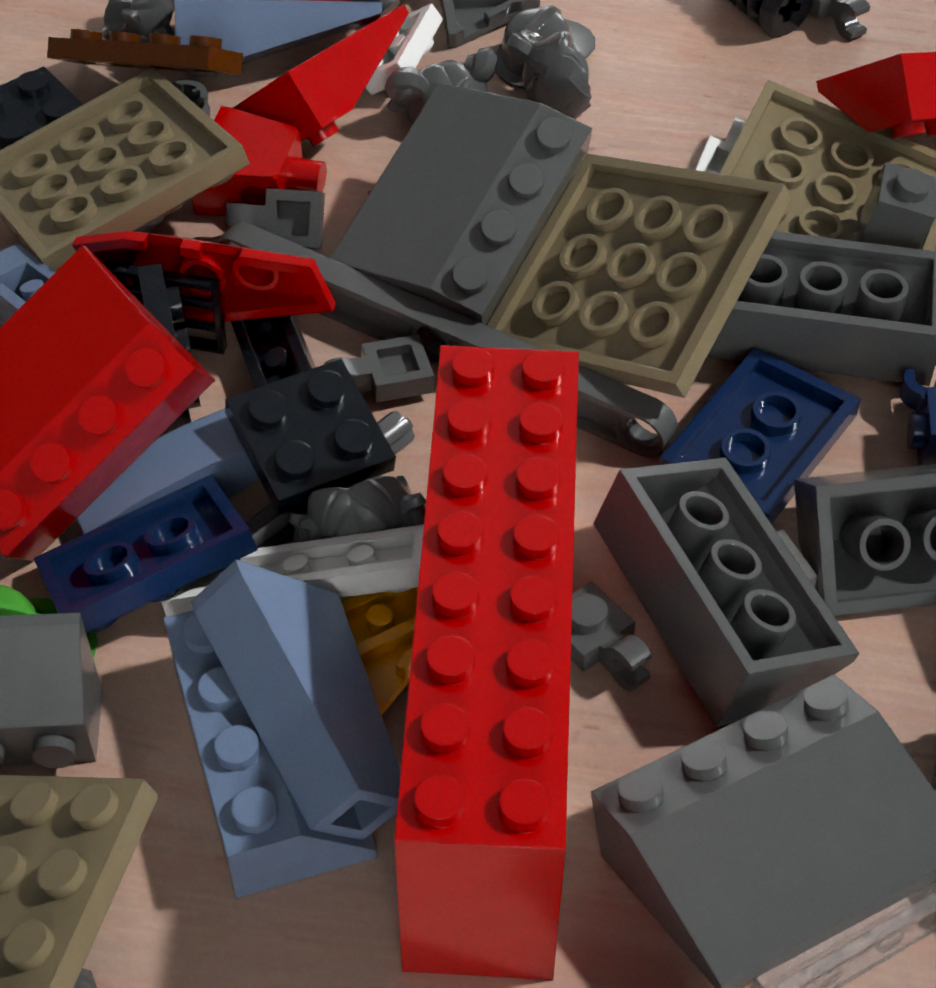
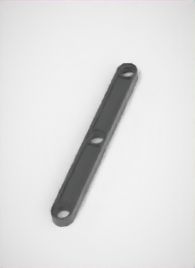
(389, 312)

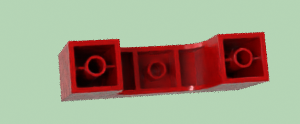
(491, 670)

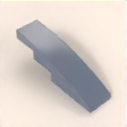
(173, 462)

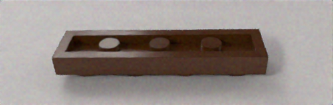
(161, 52)

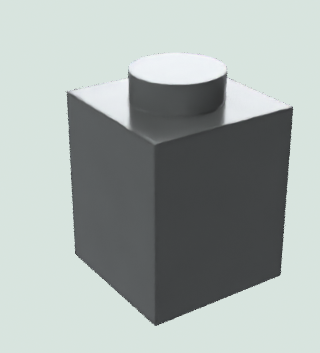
(899, 208)

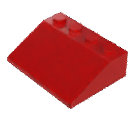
(80, 398)

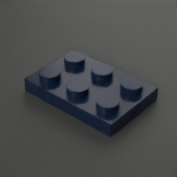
(769, 426)
(145, 554)

